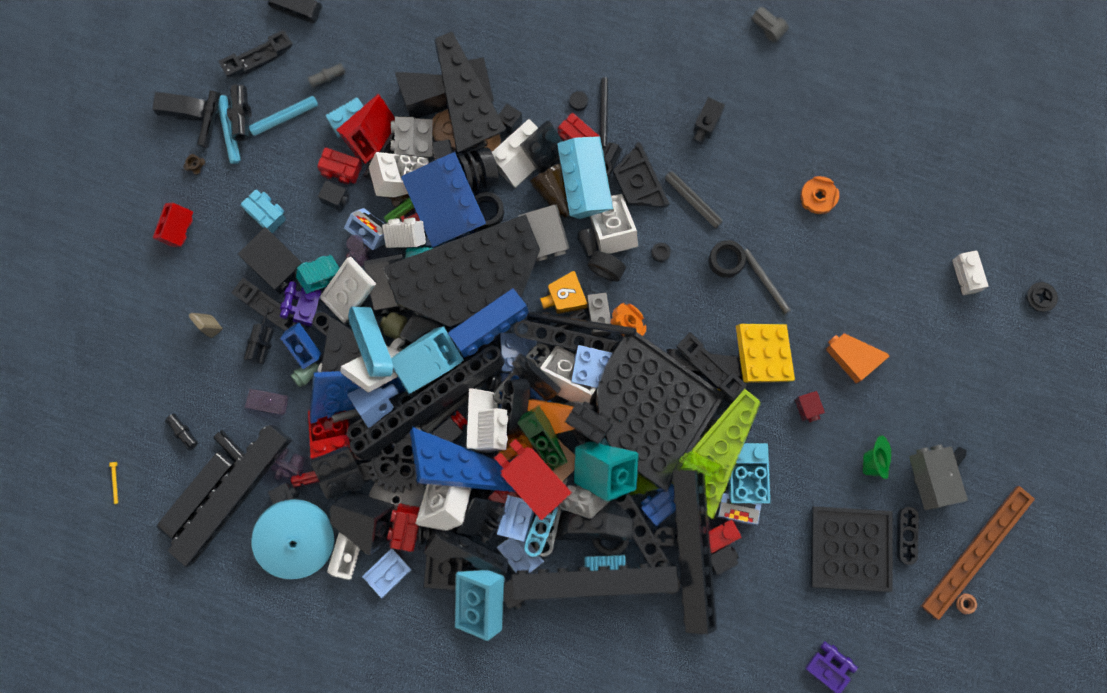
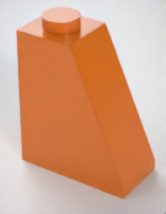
(855, 356)
(555, 413)

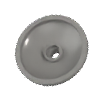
(410, 498)

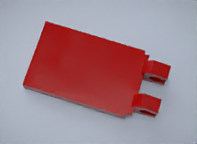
(533, 480)

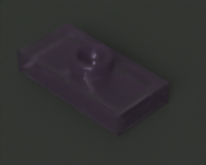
(266, 402)

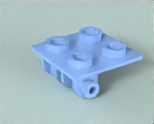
(589, 365)

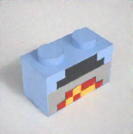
(367, 227)
(739, 512)

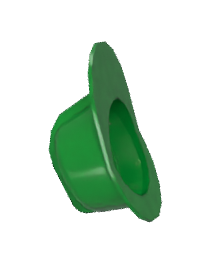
(878, 459)

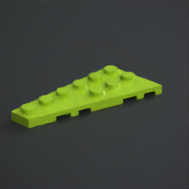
(724, 445)

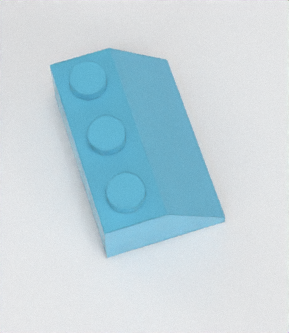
(479, 603)

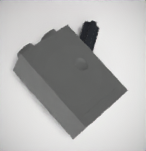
(939, 475)

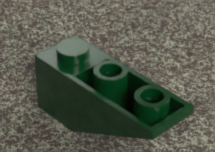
(542, 437)

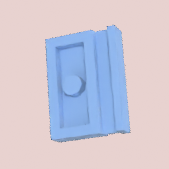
(517, 519)
(517, 557)
(387, 573)

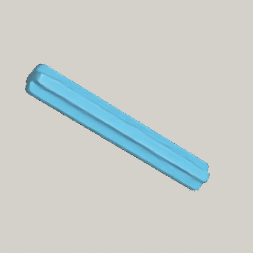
(283, 115)
(232, 146)

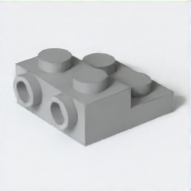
(412, 136)
(582, 502)

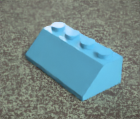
(585, 176)

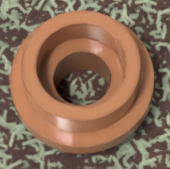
(972, 603)

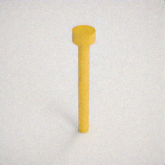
(113, 467)

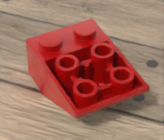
(368, 129)
(327, 436)

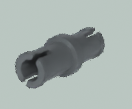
(326, 75)

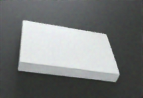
(347, 289)

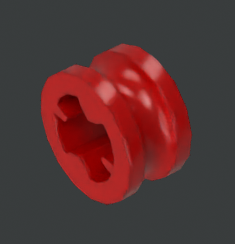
(459, 420)

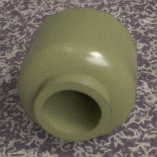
(393, 325)

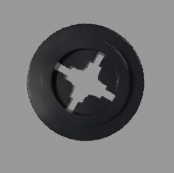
(1049, 294)

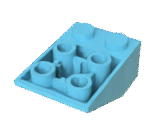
(426, 359)
(751, 475)

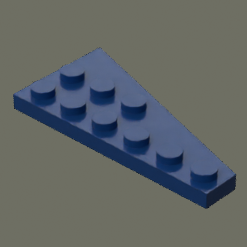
(331, 392)
(453, 465)

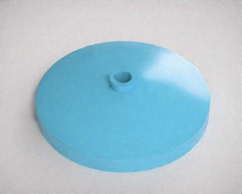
(292, 522)

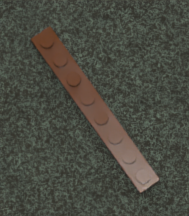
(977, 552)

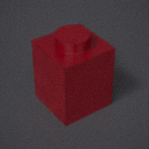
(810, 406)

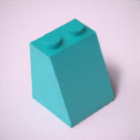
(605, 470)

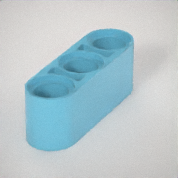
(540, 538)

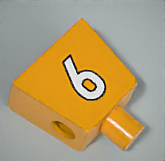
(565, 295)

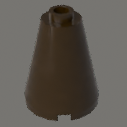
(552, 188)

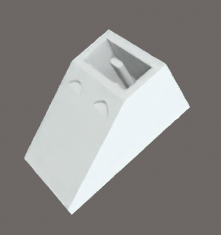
(387, 172)

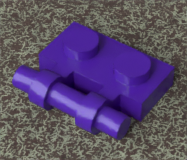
(306, 304)
(826, 672)

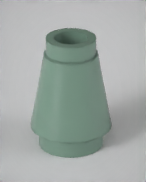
(303, 376)

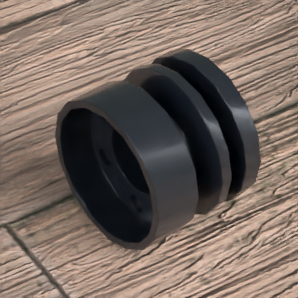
(480, 168)

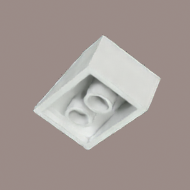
(615, 228)

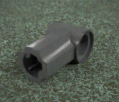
(773, 27)

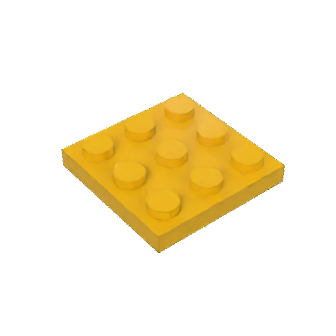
(765, 353)

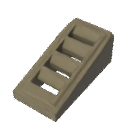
(206, 324)

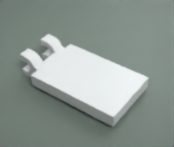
(357, 371)

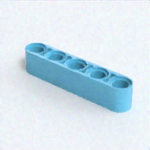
(370, 342)

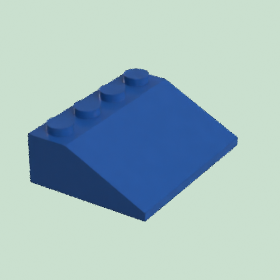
(443, 199)
(488, 323)

